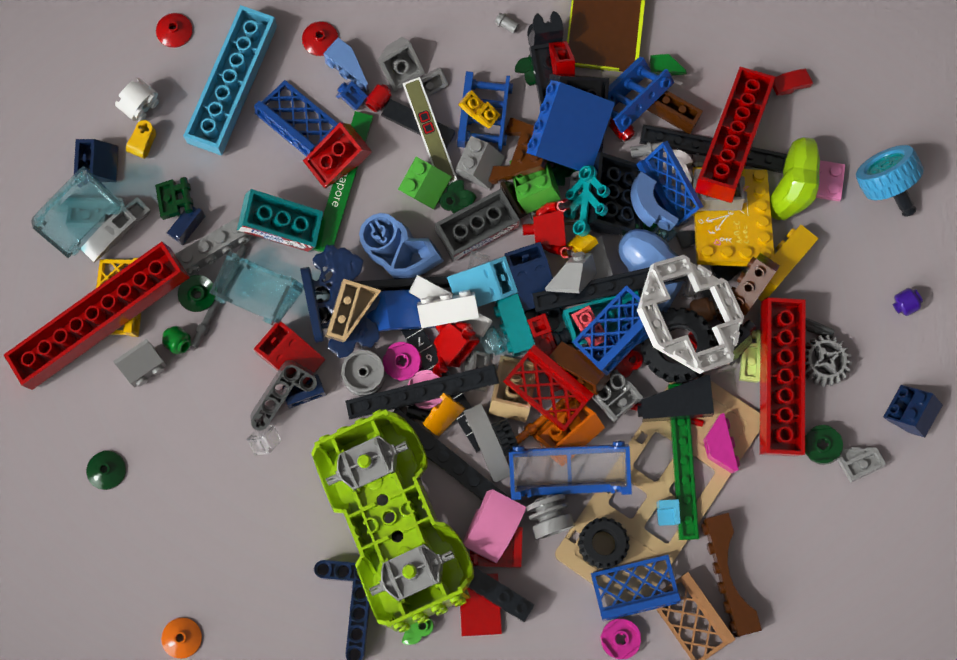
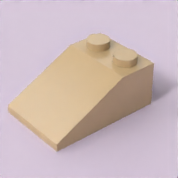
(506, 401)

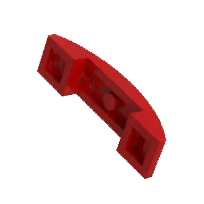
(543, 337)

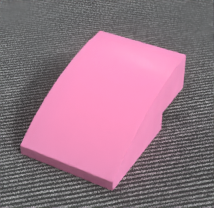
(493, 525)

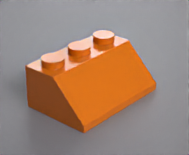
(578, 433)

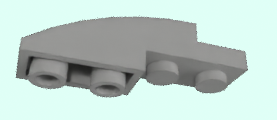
(114, 228)

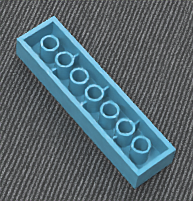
(230, 80)

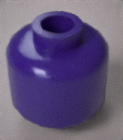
(907, 301)

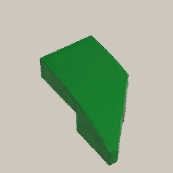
(664, 61)

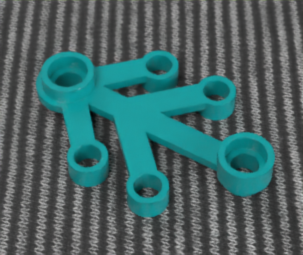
(587, 177)

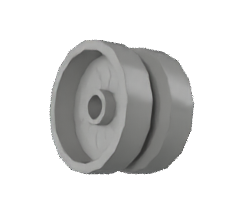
(360, 362)

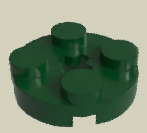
(831, 452)

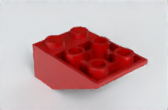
(283, 345)

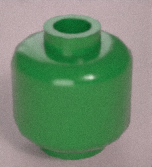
(176, 340)

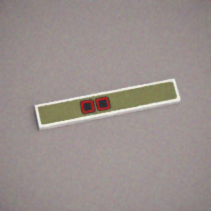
(428, 127)

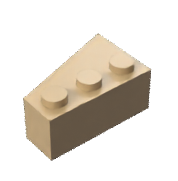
(349, 308)

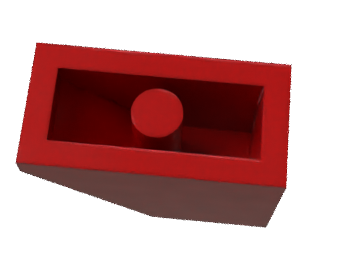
(562, 58)

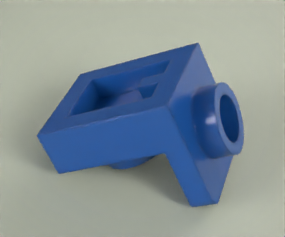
(351, 94)

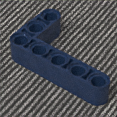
(356, 603)

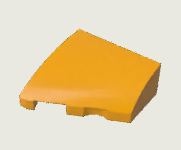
(443, 415)

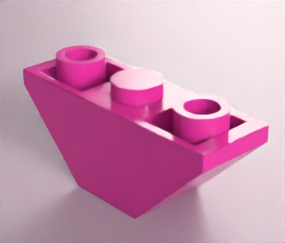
(720, 445)

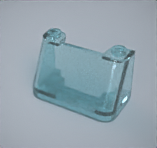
(74, 211)
(255, 288)

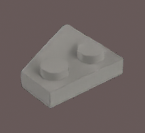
(860, 462)

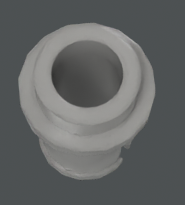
(507, 23)

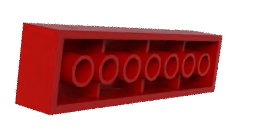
(735, 135)
(782, 377)

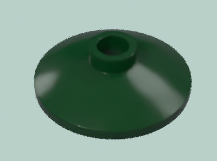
(190, 287)
(114, 474)

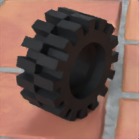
(504, 435)

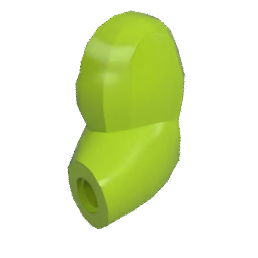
(799, 180)

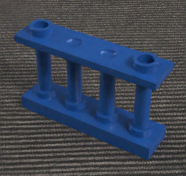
(629, 81)
(465, 119)

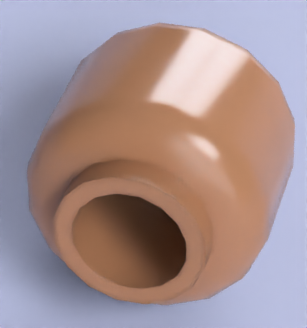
(703, 307)

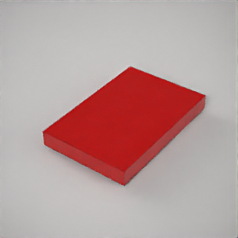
(480, 615)

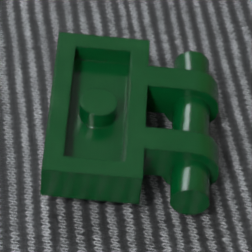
(168, 199)

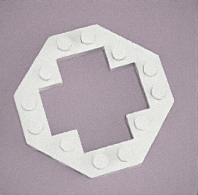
(681, 348)

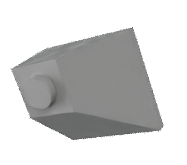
(400, 63)
(574, 274)

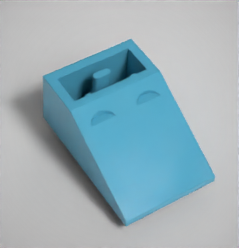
(488, 280)

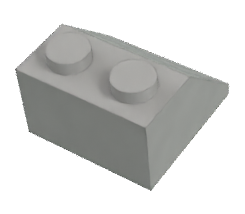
(478, 162)
(140, 363)

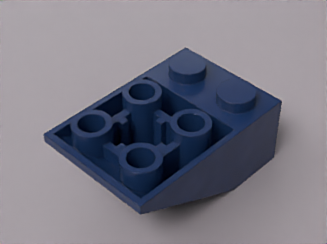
(529, 271)

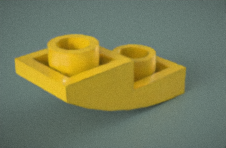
(478, 110)
(582, 244)

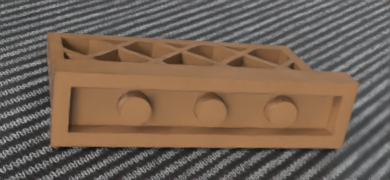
(709, 613)

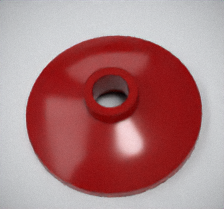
(177, 36)
(315, 45)

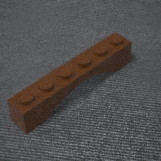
(742, 616)

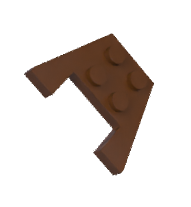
(521, 162)

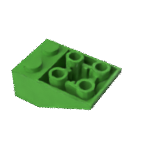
(536, 189)

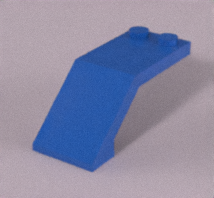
(396, 311)

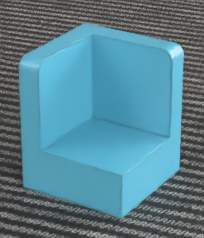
(668, 512)

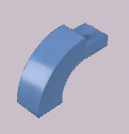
(646, 206)

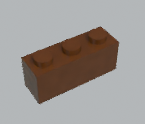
(676, 111)
(580, 367)

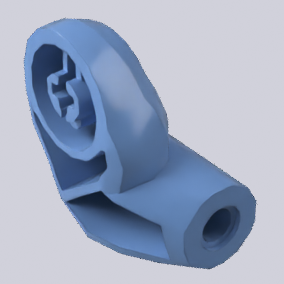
(396, 249)
(642, 249)

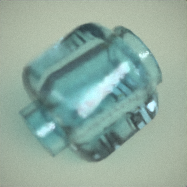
(494, 341)

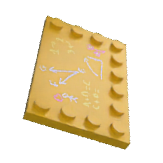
(737, 235)

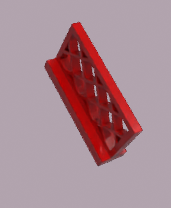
(554, 373)

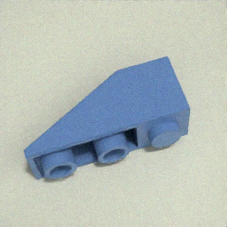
(343, 59)

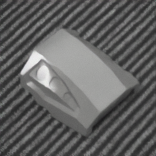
(617, 396)

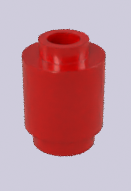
(378, 97)
(626, 135)

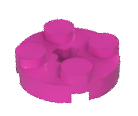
(393, 355)
(609, 638)

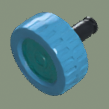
(891, 175)

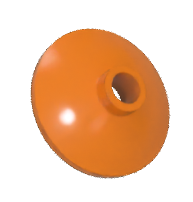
(190, 643)

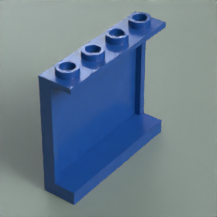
(570, 126)

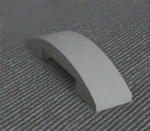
(487, 442)

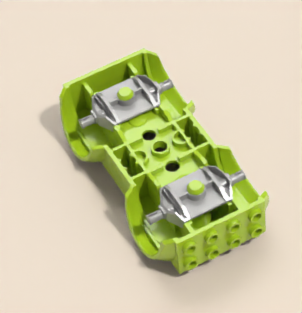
(430, 564)

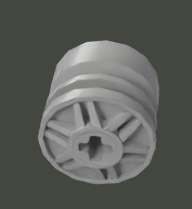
(550, 516)

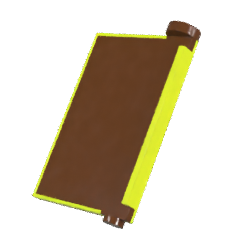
(605, 33)

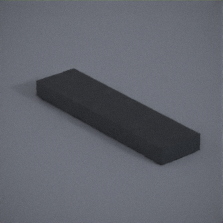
(404, 117)

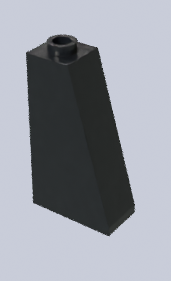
(681, 402)

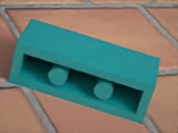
(514, 325)

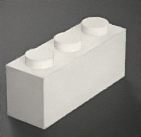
(447, 309)

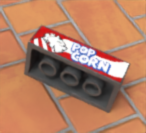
(477, 225)

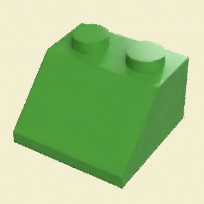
(425, 183)

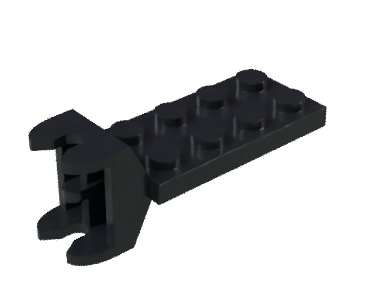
(539, 37)

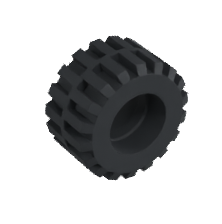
(616, 531)

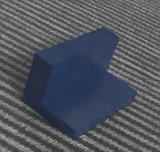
(186, 225)
(298, 396)

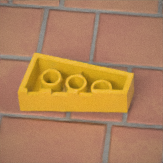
(788, 256)

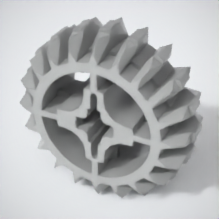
(828, 367)

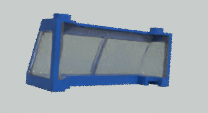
(570, 470)

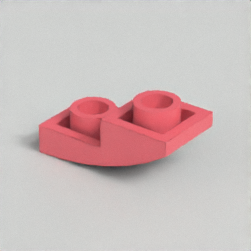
(583, 319)

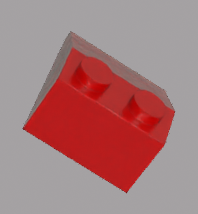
(337, 154)

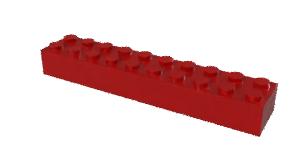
(96, 316)

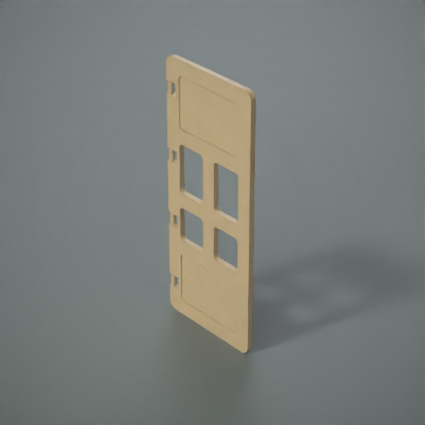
(643, 545)

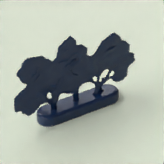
(343, 266)

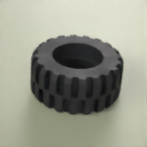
(674, 320)

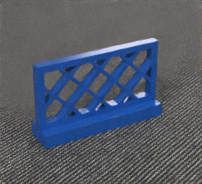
(284, 126)
(664, 189)
(625, 344)
(639, 605)

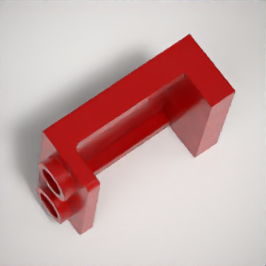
(510, 558)

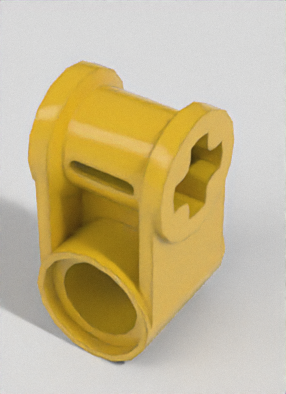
(141, 142)

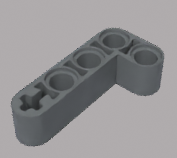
(277, 396)

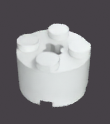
(137, 100)

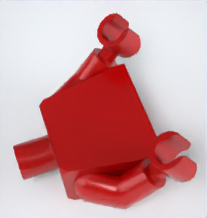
(550, 228)
(453, 345)

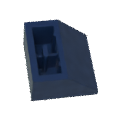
(98, 158)
(913, 410)

